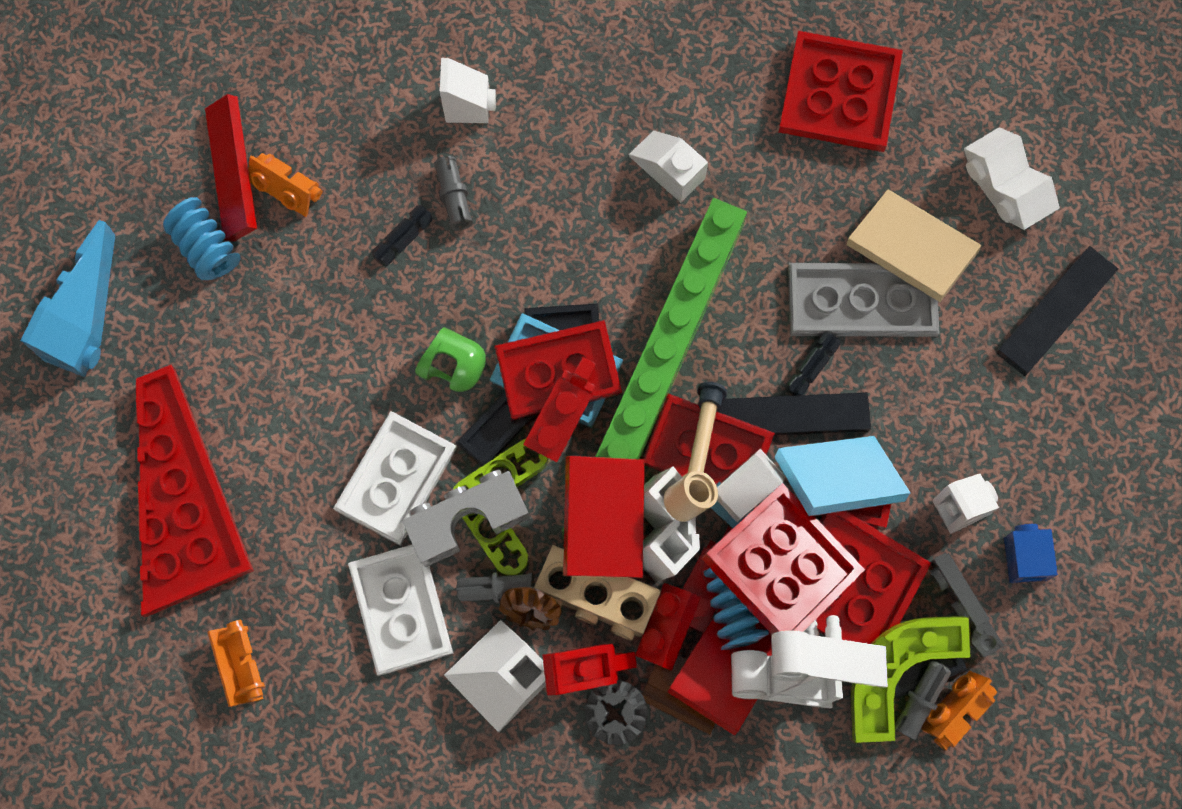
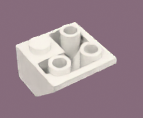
(499, 675)

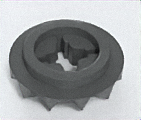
(634, 713)

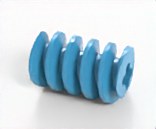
(199, 240)
(737, 617)

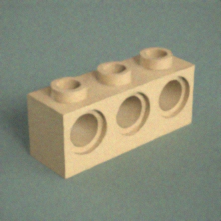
(618, 591)

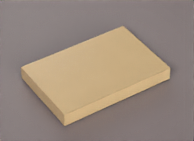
(913, 245)

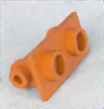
(271, 176)
(235, 664)
(969, 695)

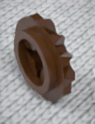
(518, 606)

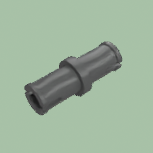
(453, 193)

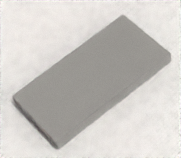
(857, 302)

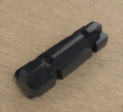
(402, 235)
(812, 364)

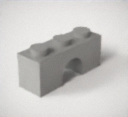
(434, 526)

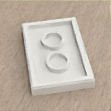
(394, 477)
(399, 610)

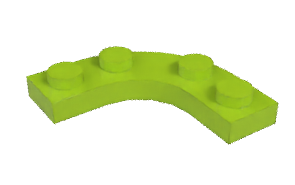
(905, 645)

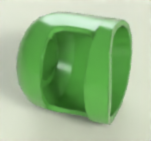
(466, 352)

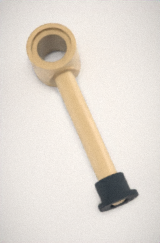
(697, 489)

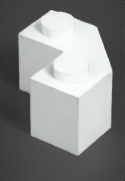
(1010, 184)
(671, 541)

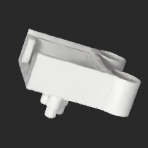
(807, 667)

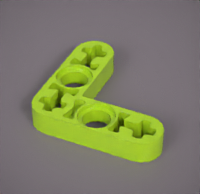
(514, 545)

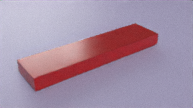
(230, 168)

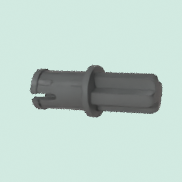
(491, 587)
(922, 699)

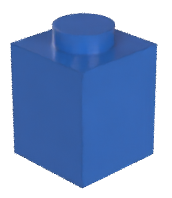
(1030, 554)

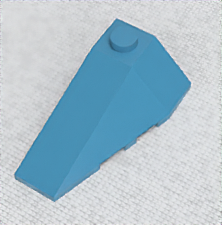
(70, 325)

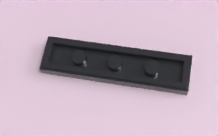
(1057, 311)
(803, 413)

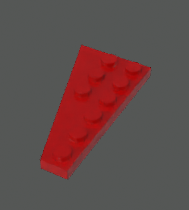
(183, 513)

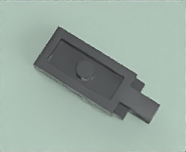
(948, 576)

